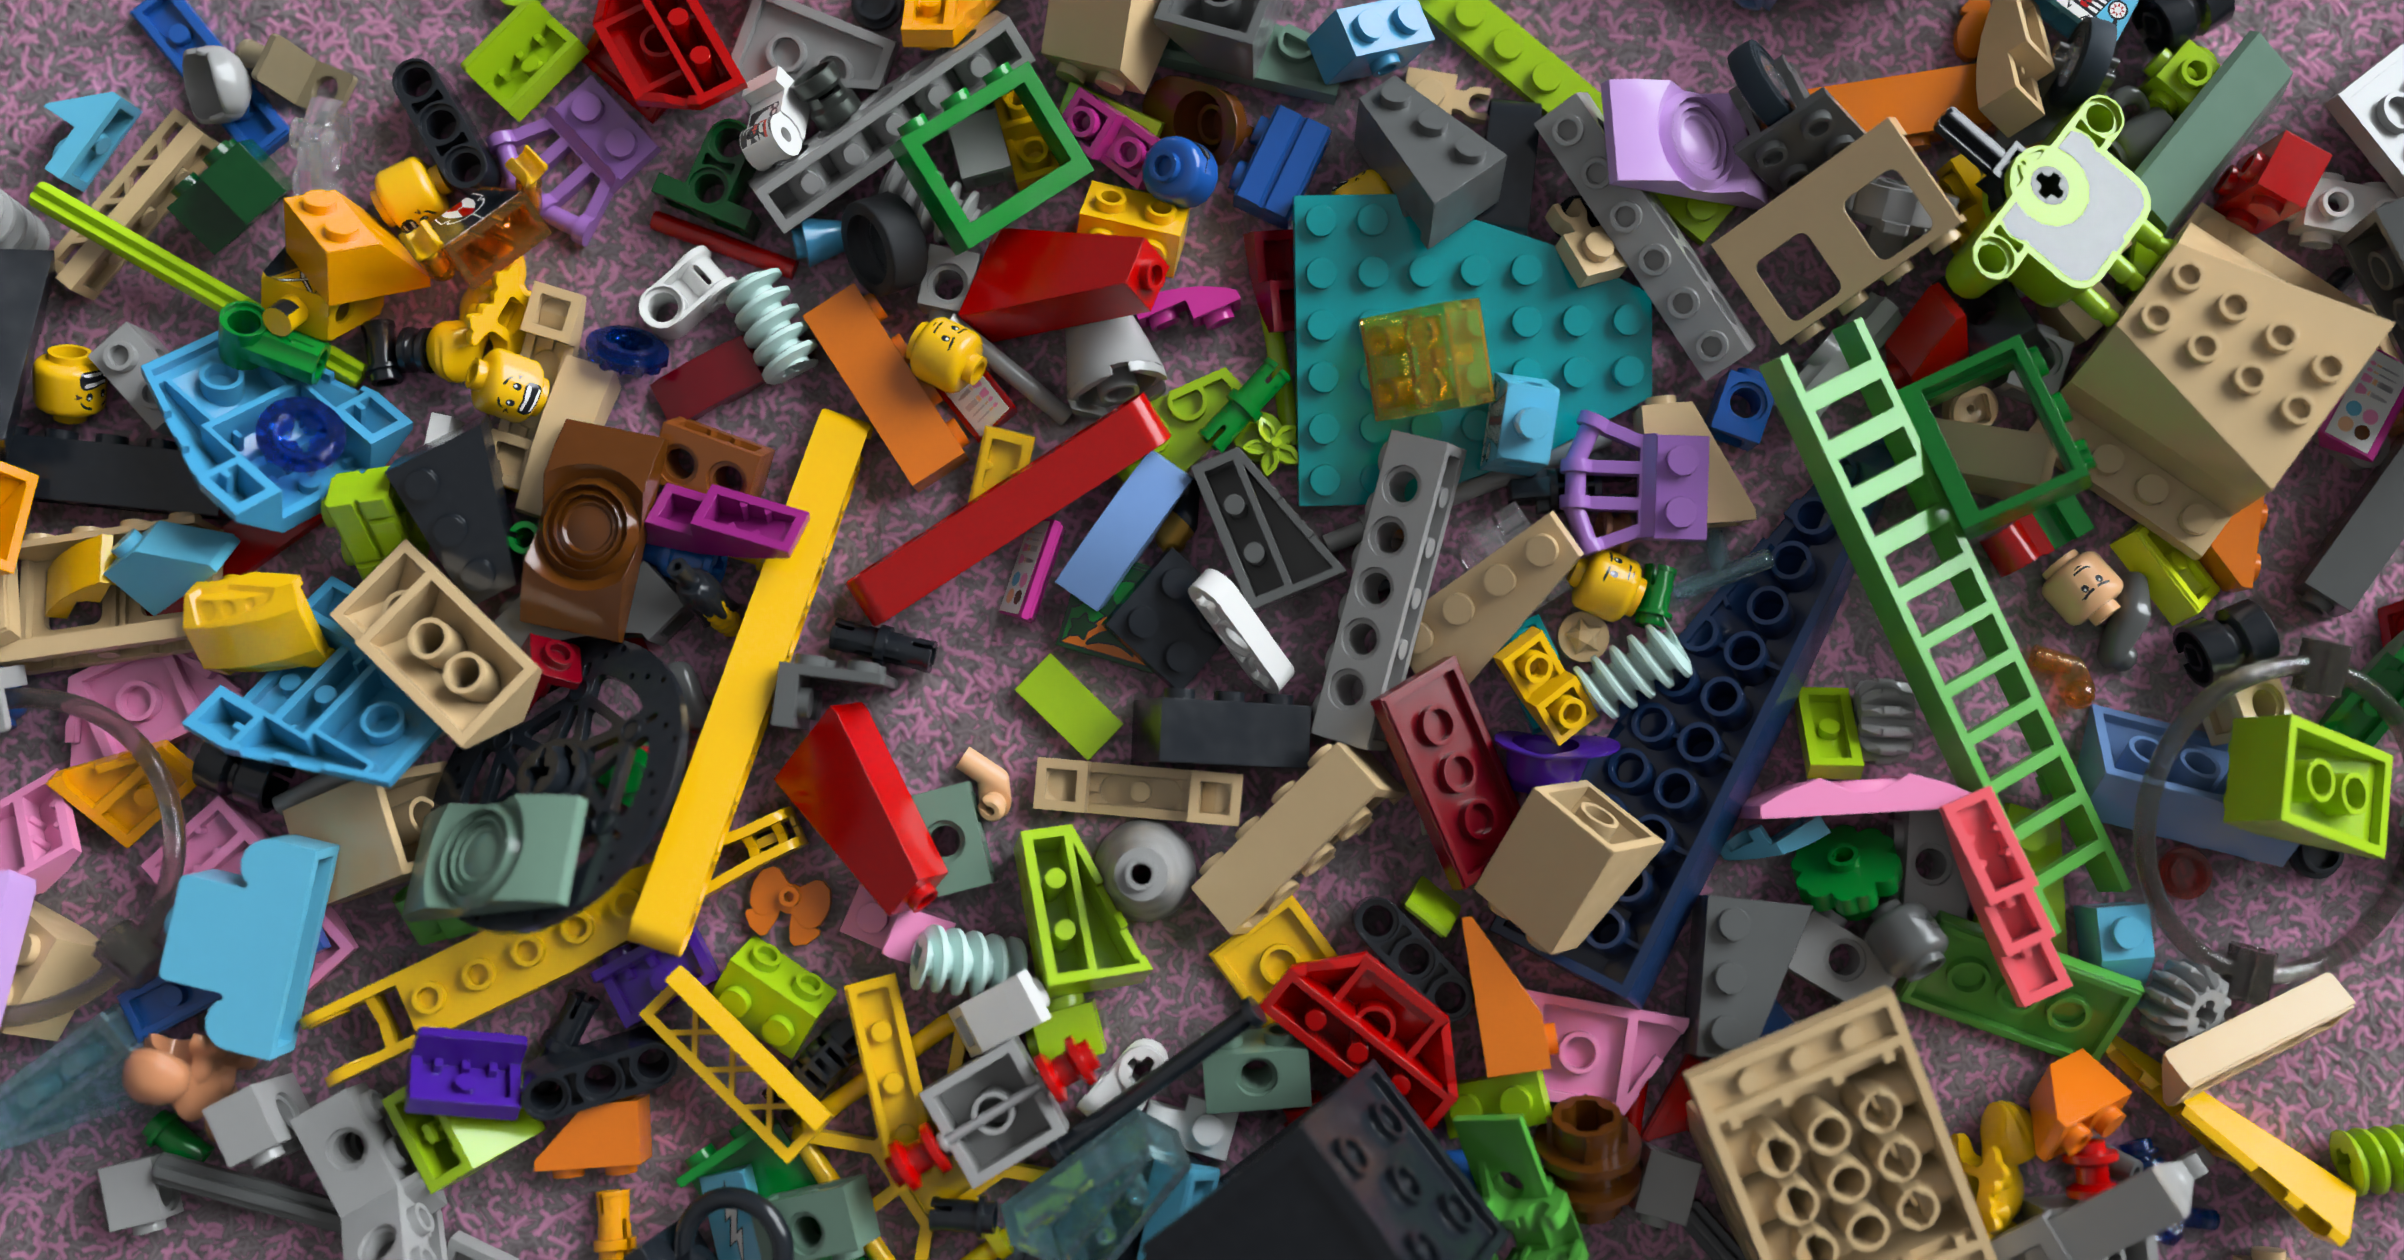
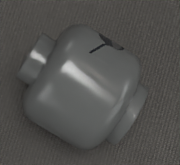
(1907, 940)

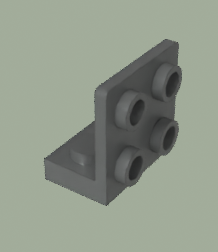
(795, 693)

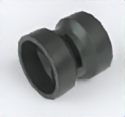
(826, 95)

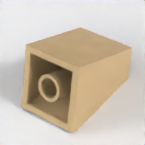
(1104, 42)
(374, 829)
(1565, 864)

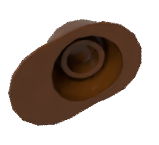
(1198, 114)

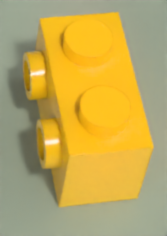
(1136, 214)

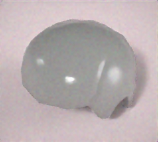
(216, 84)

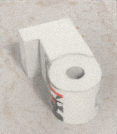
(775, 120)

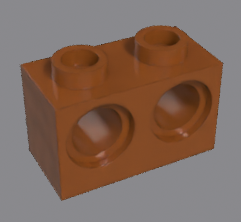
(712, 454)

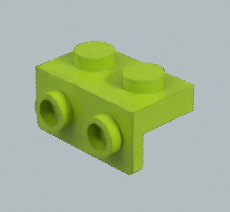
(524, 58)
(773, 995)

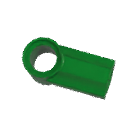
(248, 344)

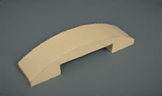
(553, 330)
(1138, 791)

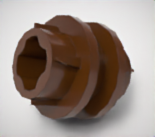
(1591, 1156)

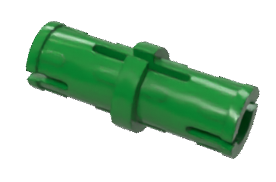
(1244, 405)

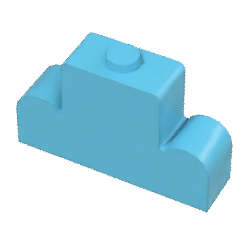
(252, 940)

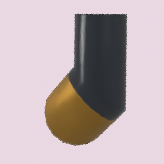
(1181, 522)

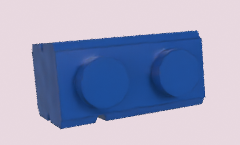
(1281, 165)

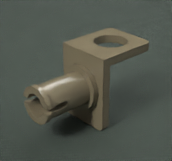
(291, 70)

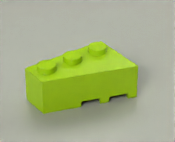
(1071, 921)

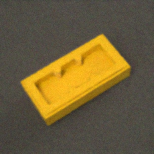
(1000, 456)

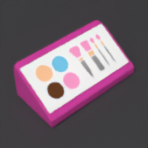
(2366, 409)
(1033, 570)

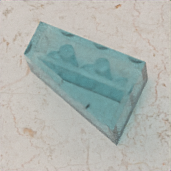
(69, 1082)
(1099, 1193)

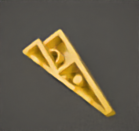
(2300, 1186)

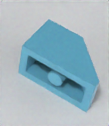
(167, 562)
(2116, 937)

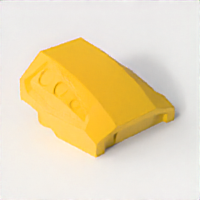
(253, 624)

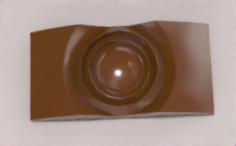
(591, 530)

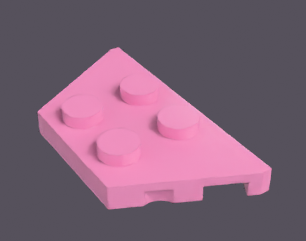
(146, 692)
(1605, 1047)

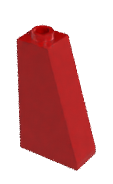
(1060, 281)
(863, 809)

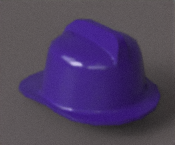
(1537, 761)

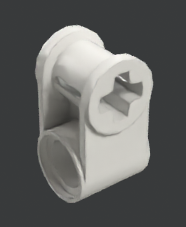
(688, 290)
(1121, 1074)

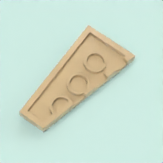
(1494, 598)

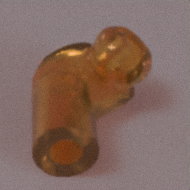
(2068, 674)

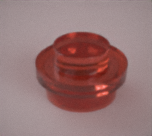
(2185, 873)

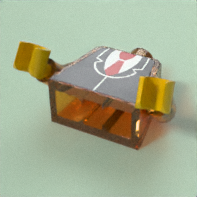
(484, 228)

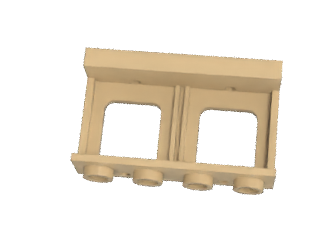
(1818, 210)
(124, 627)

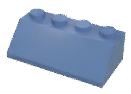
(2191, 805)

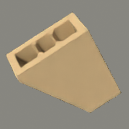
(1998, 459)
(1726, 497)

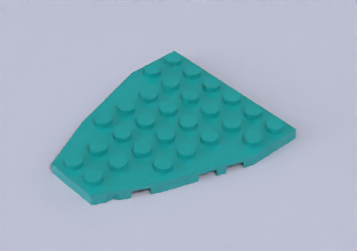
(1368, 260)

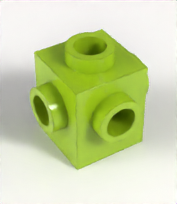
(2178, 77)

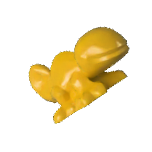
(485, 314)
(1995, 1175)

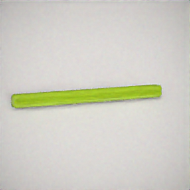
(162, 264)

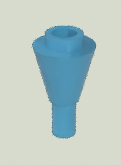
(817, 240)

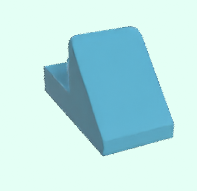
(98, 129)

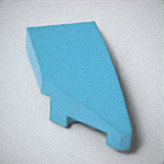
(1756, 843)

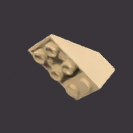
(51, 960)

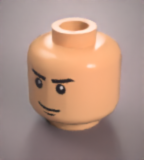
(2082, 588)

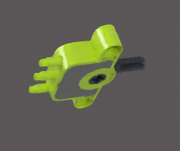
(2053, 212)

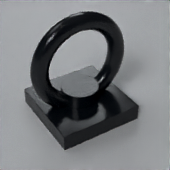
(685, 1242)

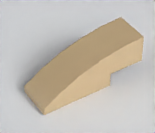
(2010, 63)
(578, 394)

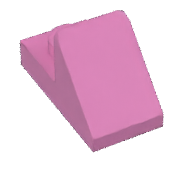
(891, 934)

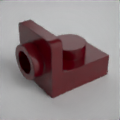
(558, 661)

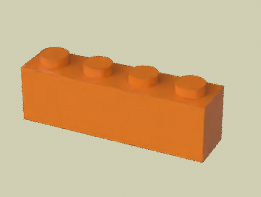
(1914, 101)
(886, 387)

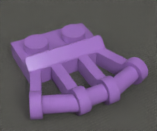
(599, 135)
(1670, 485)

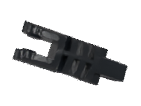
(1549, 484)
(823, 1063)

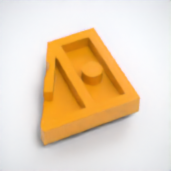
(941, 22)
(118, 793)

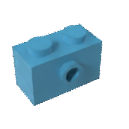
(1369, 40)

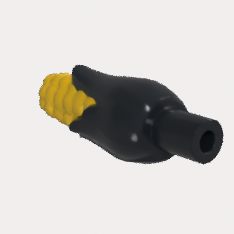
(705, 598)

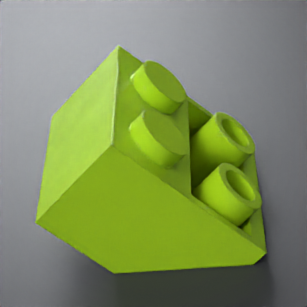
(456, 1146)

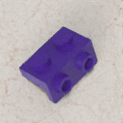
(639, 974)
(465, 1073)

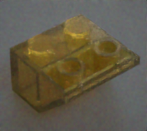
(1427, 359)

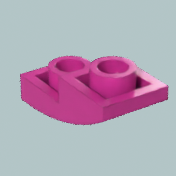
(1109, 136)
(1202, 303)

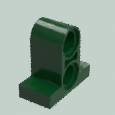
(714, 169)

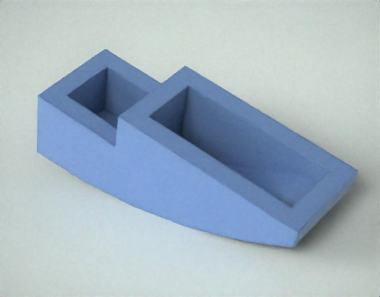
(1124, 530)

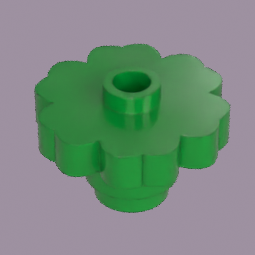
(1847, 871)

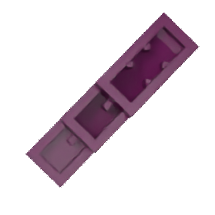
(724, 523)

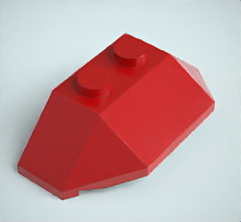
(667, 53)
(1361, 1012)

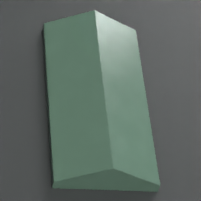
(2212, 130)

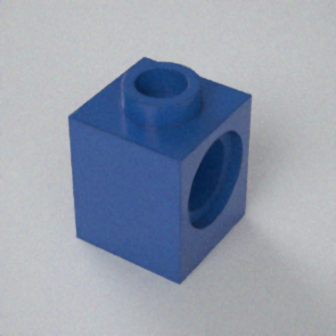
(1725, 424)

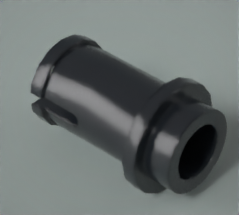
(381, 353)
(964, 1215)

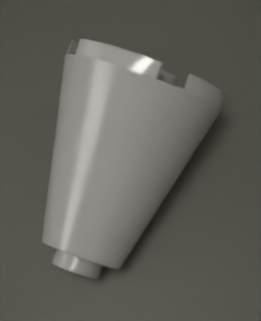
(1110, 365)
(1167, 856)

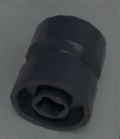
(2175, 21)
(2229, 641)
(245, 778)

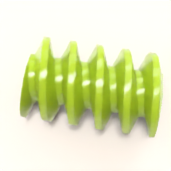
(2370, 1158)

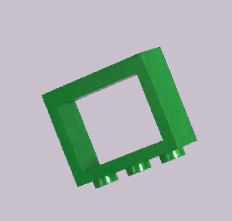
(935, 193)
(2050, 409)

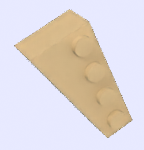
(1295, 835)

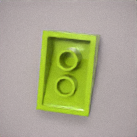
(2307, 785)

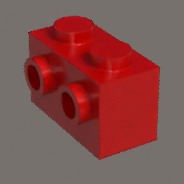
(2270, 182)

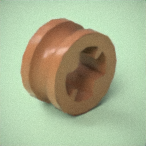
(1607, 524)

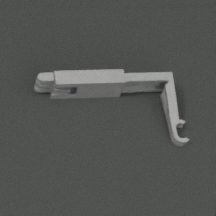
(2111, 1217)

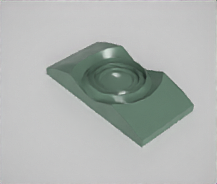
(496, 857)

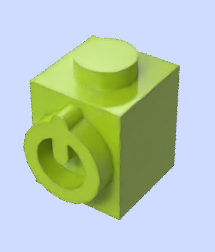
(1069, 1017)

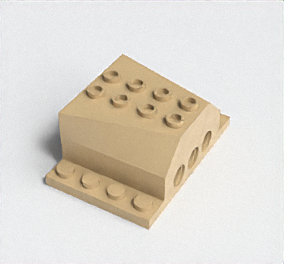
(2213, 380)
(1833, 1143)

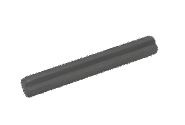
(246, 1191)

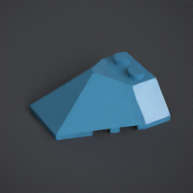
(215, 421)
(322, 719)

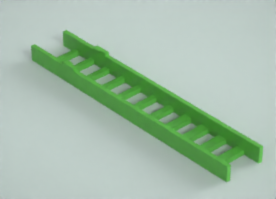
(1958, 563)

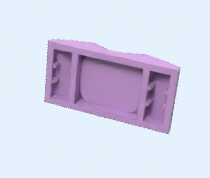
(1677, 143)

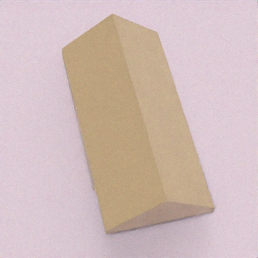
(439, 647)

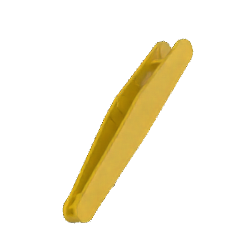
(502, 969)

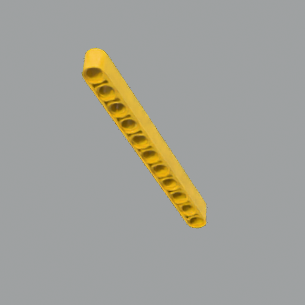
(747, 692)

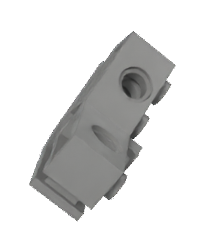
(374, 1189)

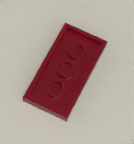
(1449, 767)

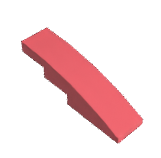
(2004, 896)

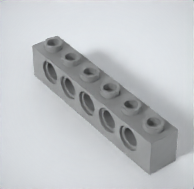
(860, 144)
(1647, 241)
(1410, 575)

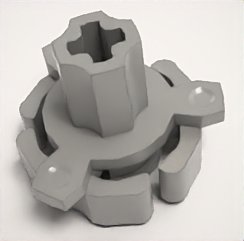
(1890, 215)

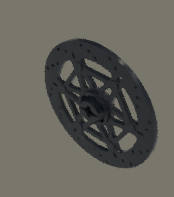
(570, 768)

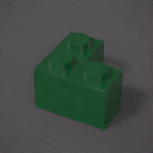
(229, 194)

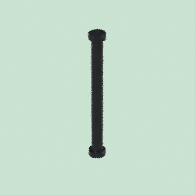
(1248, 1015)

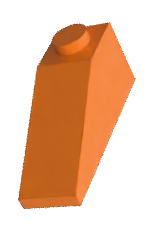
(1508, 1017)

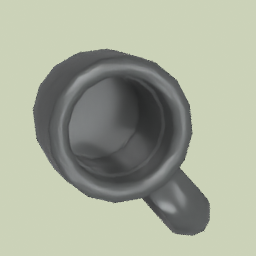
(2141, 131)

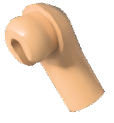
(992, 784)

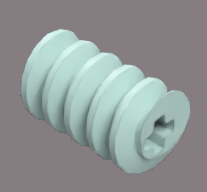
(769, 326)
(1634, 670)
(964, 959)

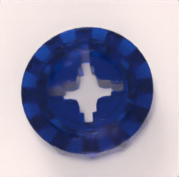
(627, 350)
(316, 420)

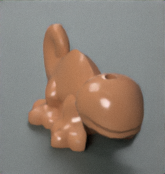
(183, 1074)

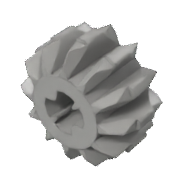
(1884, 720)
(2183, 1002)

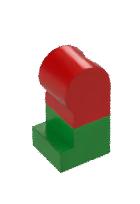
(2036, 535)

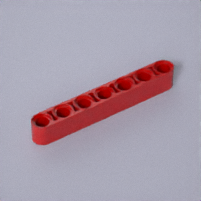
(1008, 509)

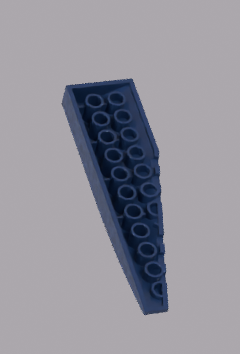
(1704, 741)

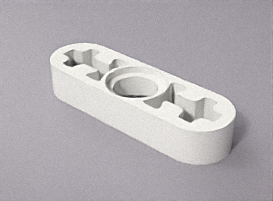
(1241, 631)

